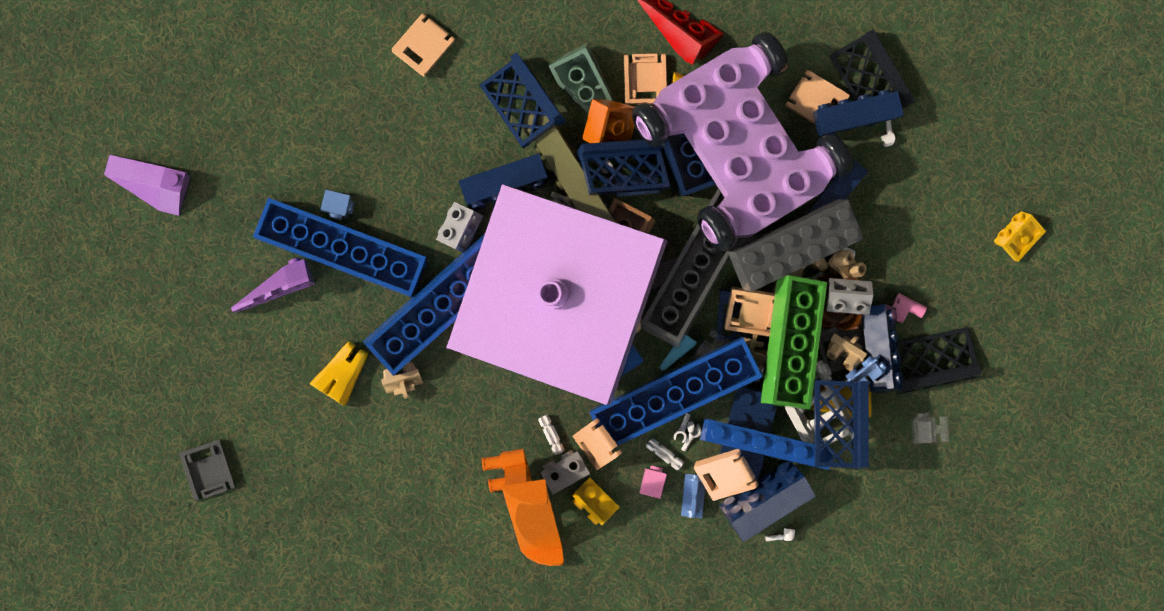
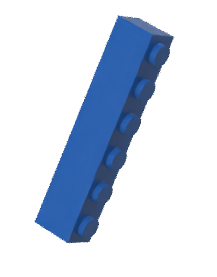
(762, 443)

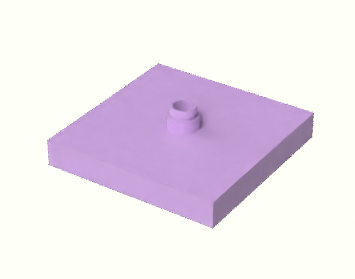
(556, 294)

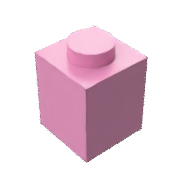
(653, 482)

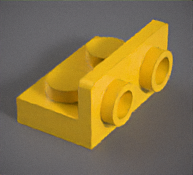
(1020, 235)
(595, 502)

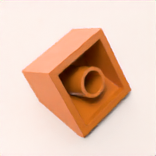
(608, 122)

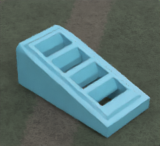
(676, 353)

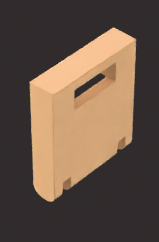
(426, 41)
(643, 76)
(811, 94)
(754, 312)
(596, 444)
(729, 474)

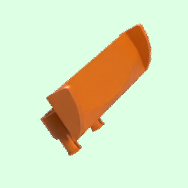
(528, 507)

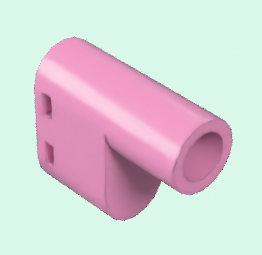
(907, 305)

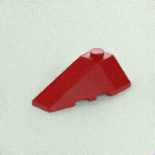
(685, 35)

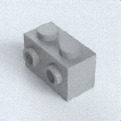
(459, 227)
(849, 296)
(566, 475)

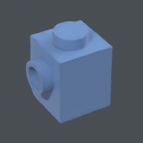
(337, 205)

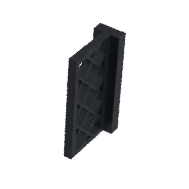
(884, 63)
(942, 377)

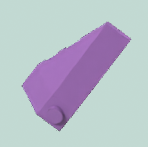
(154, 184)
(283, 282)

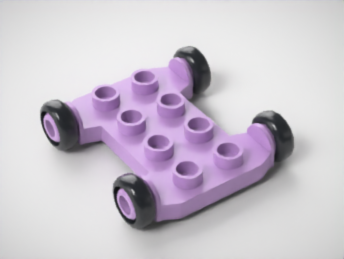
(742, 141)

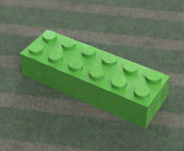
(794, 342)

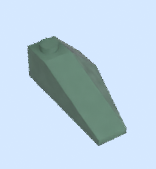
(581, 76)

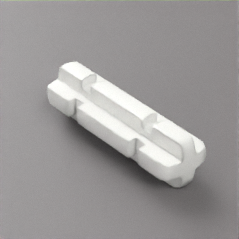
(551, 435)
(664, 454)

